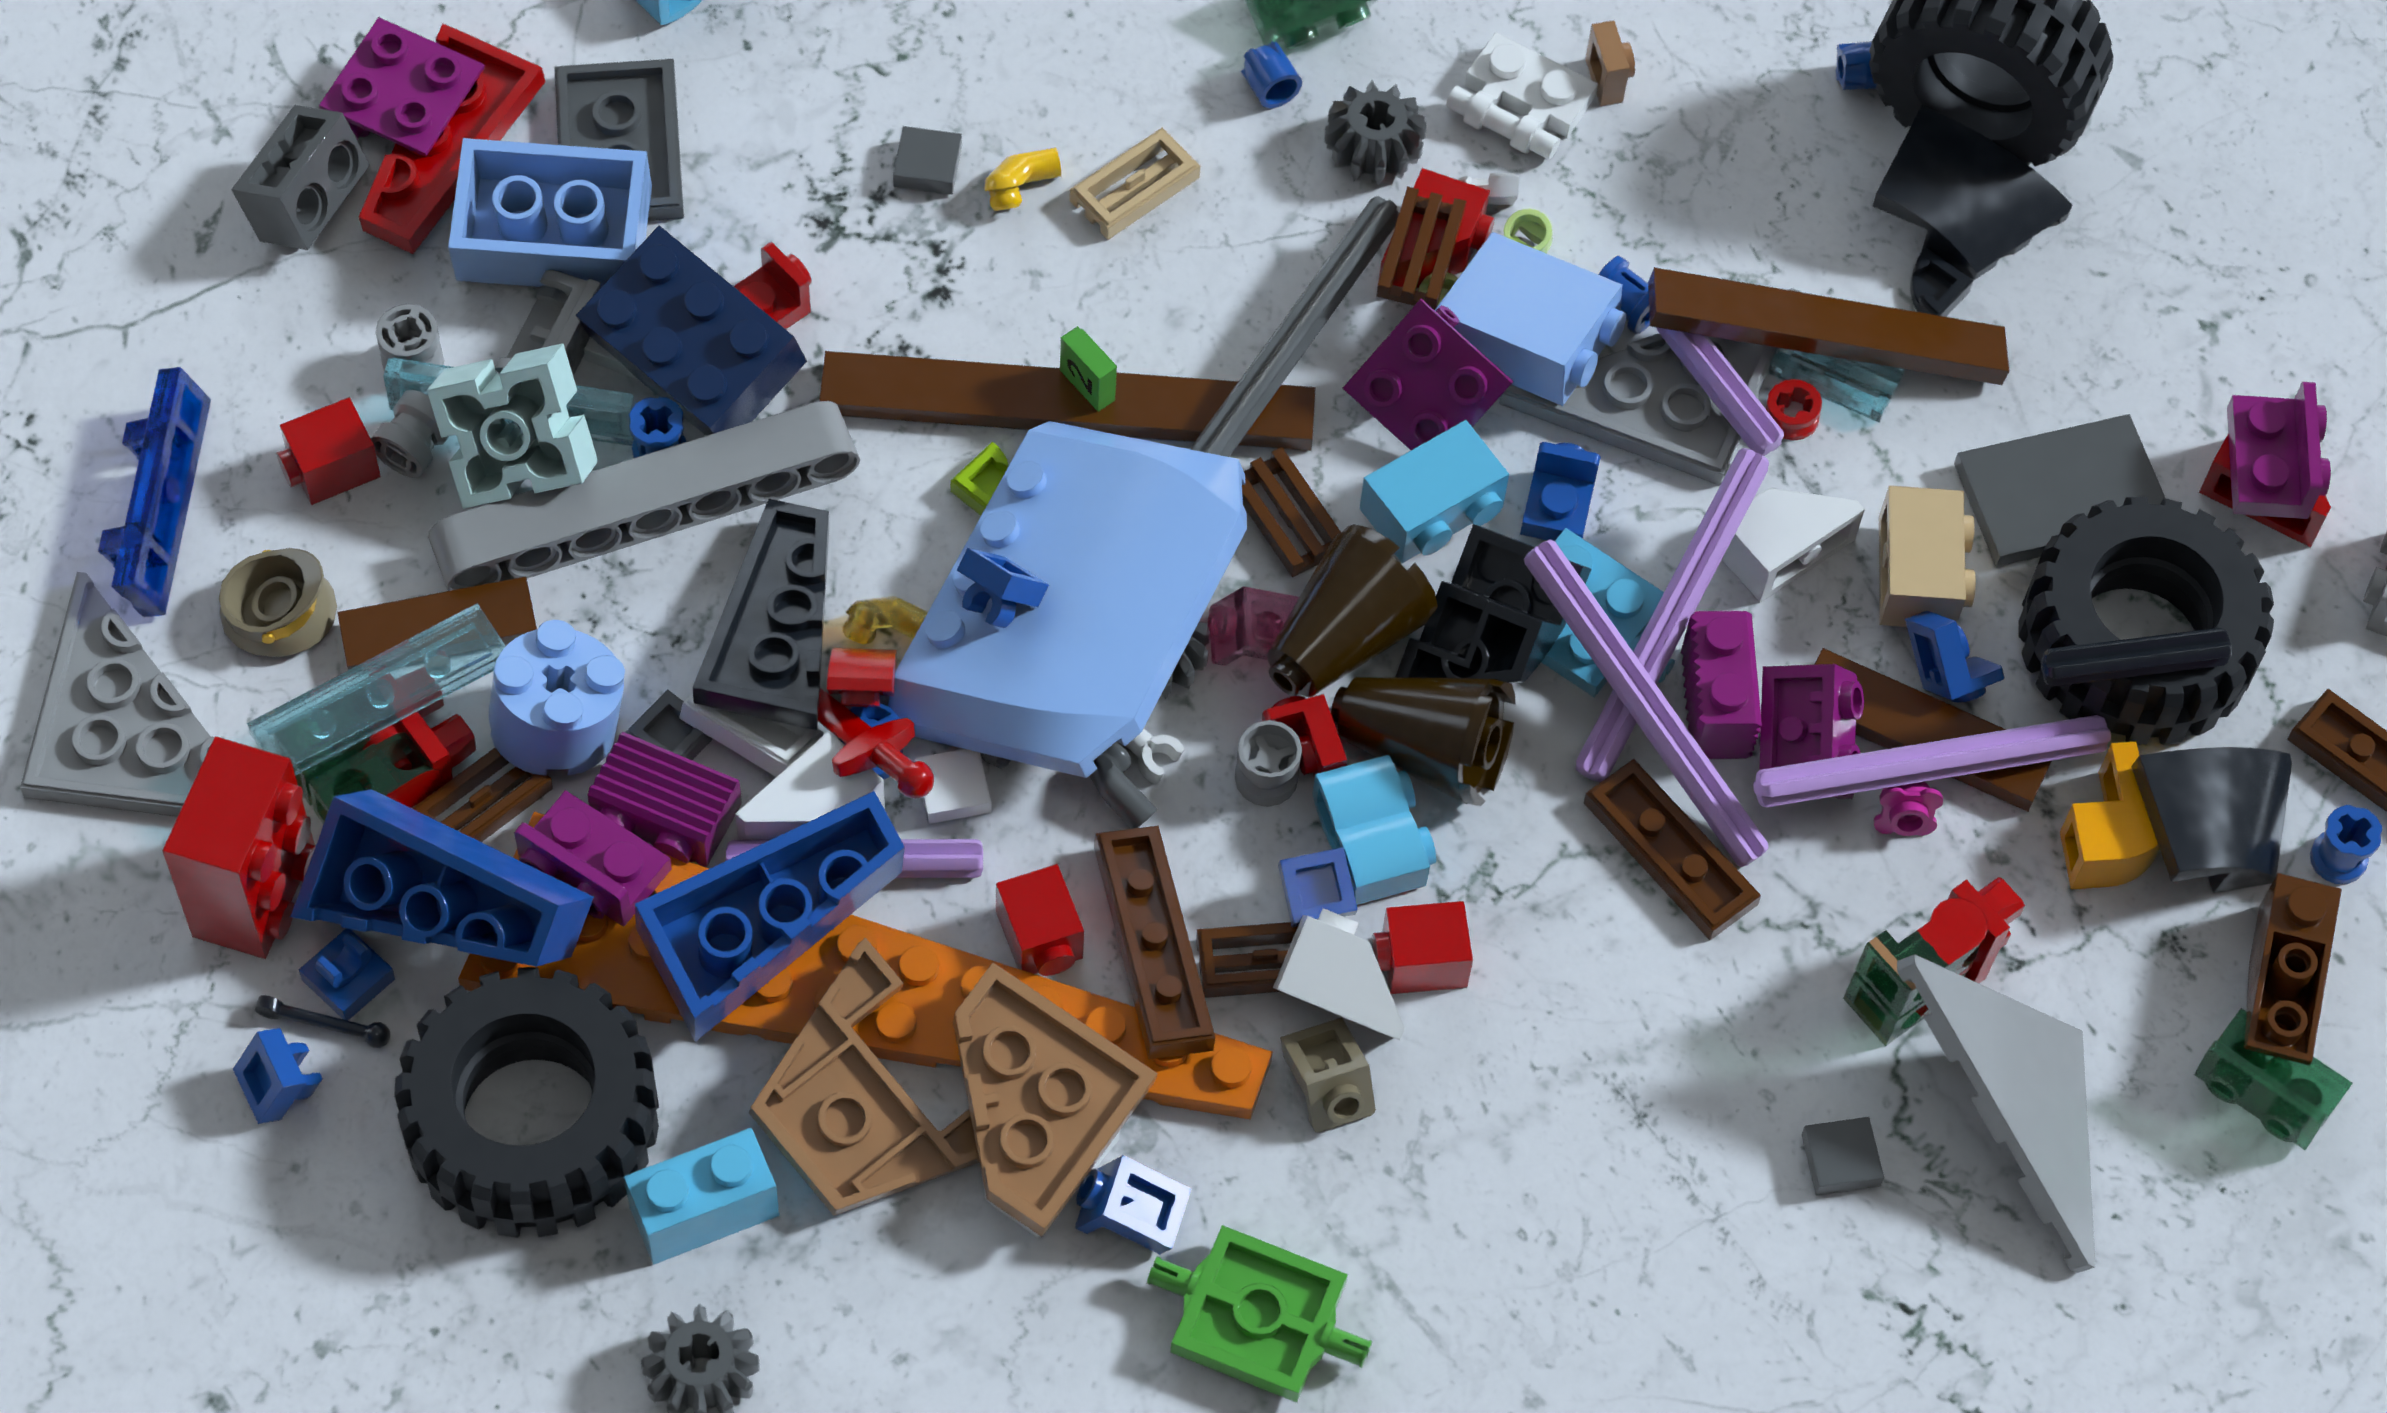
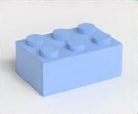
(545, 210)

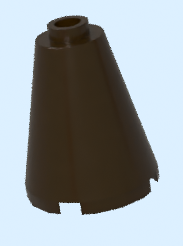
(1349, 612)
(1431, 728)

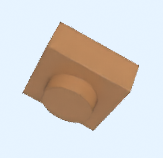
(1609, 62)

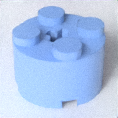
(555, 700)

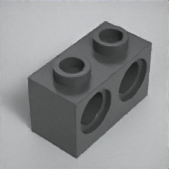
(300, 177)

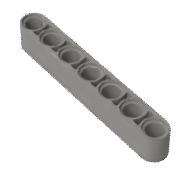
(646, 497)

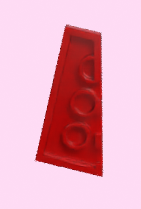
(417, 190)

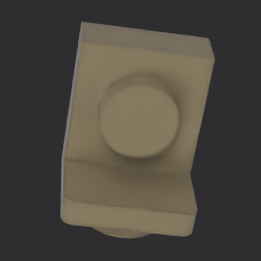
(1330, 1074)

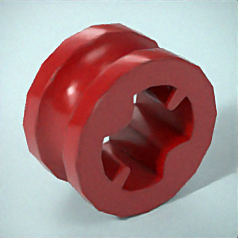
(1805, 420)

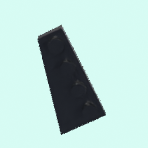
(771, 629)

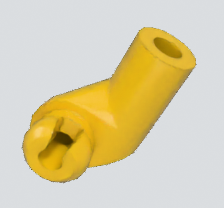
(1017, 170)

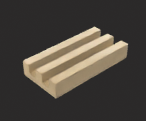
(1141, 190)

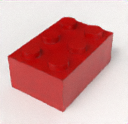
(240, 848)

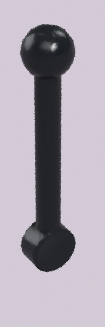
(375, 1034)

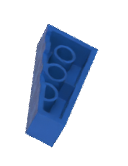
(429, 883)
(761, 910)

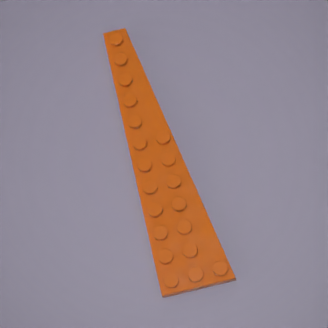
(909, 1026)

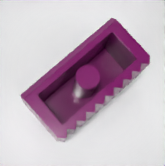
(1722, 683)
(666, 799)

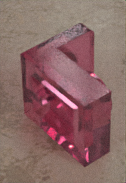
(1247, 623)

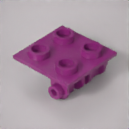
(401, 87)
(1426, 378)

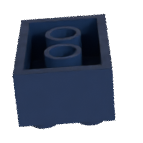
(691, 335)

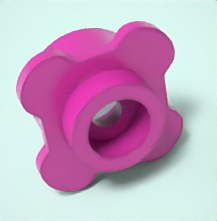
(1908, 809)

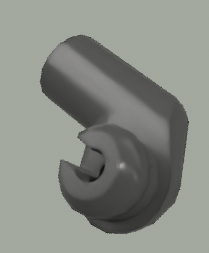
(1118, 790)

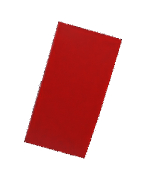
(862, 675)

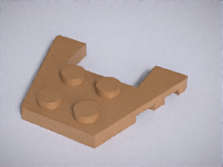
(844, 1113)

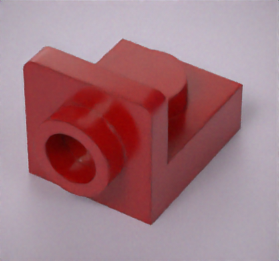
(779, 286)
(1315, 728)

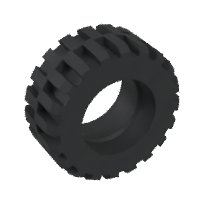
(1998, 66)
(2168, 556)
(513, 1024)

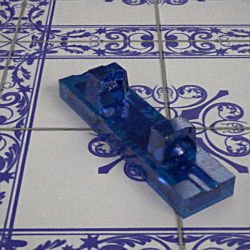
(168, 457)

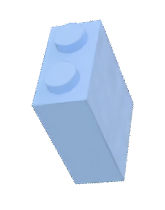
(1536, 316)

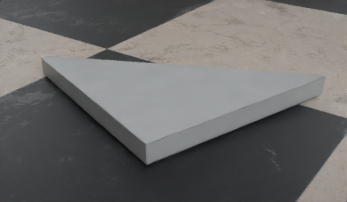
(1654, 405)
(111, 720)
(2027, 1090)

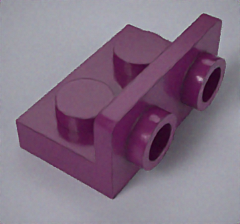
(2277, 454)
(1808, 714)
(593, 856)

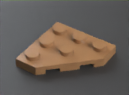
(1039, 1095)

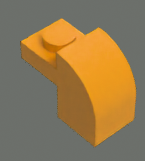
(2112, 838)

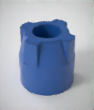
(1853, 66)
(1271, 75)

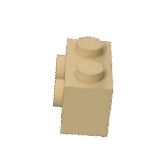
(1924, 554)

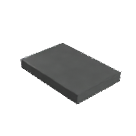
(626, 109)
(2039, 482)

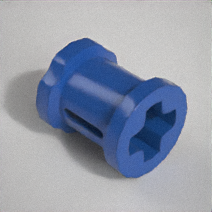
(1634, 293)
(655, 425)
(2346, 845)

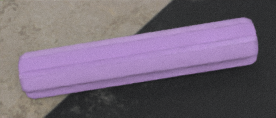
(1726, 390)

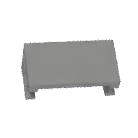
(554, 318)

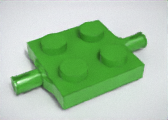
(1259, 1313)

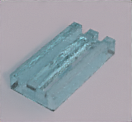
(1832, 386)

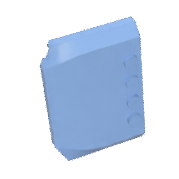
(1130, 558)

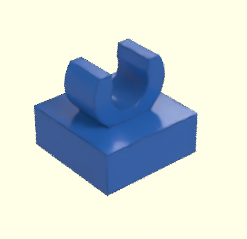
(1002, 582)
(1317, 883)
(347, 974)
(272, 1076)

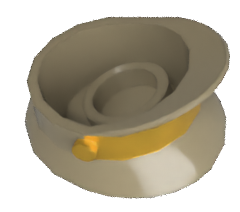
(277, 603)

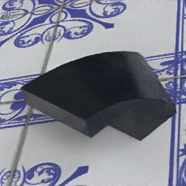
(1967, 194)
(1489, 618)
(2217, 812)

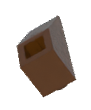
(2290, 967)

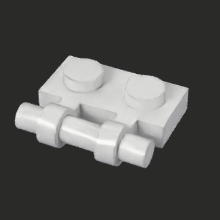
(1528, 85)

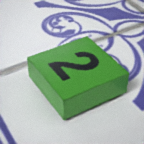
(1088, 368)

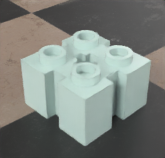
(497, 457)

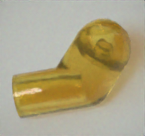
(882, 612)

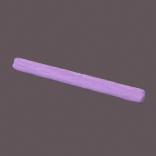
(1677, 606)
(1646, 703)
(1931, 761)

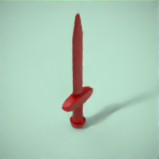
(874, 747)

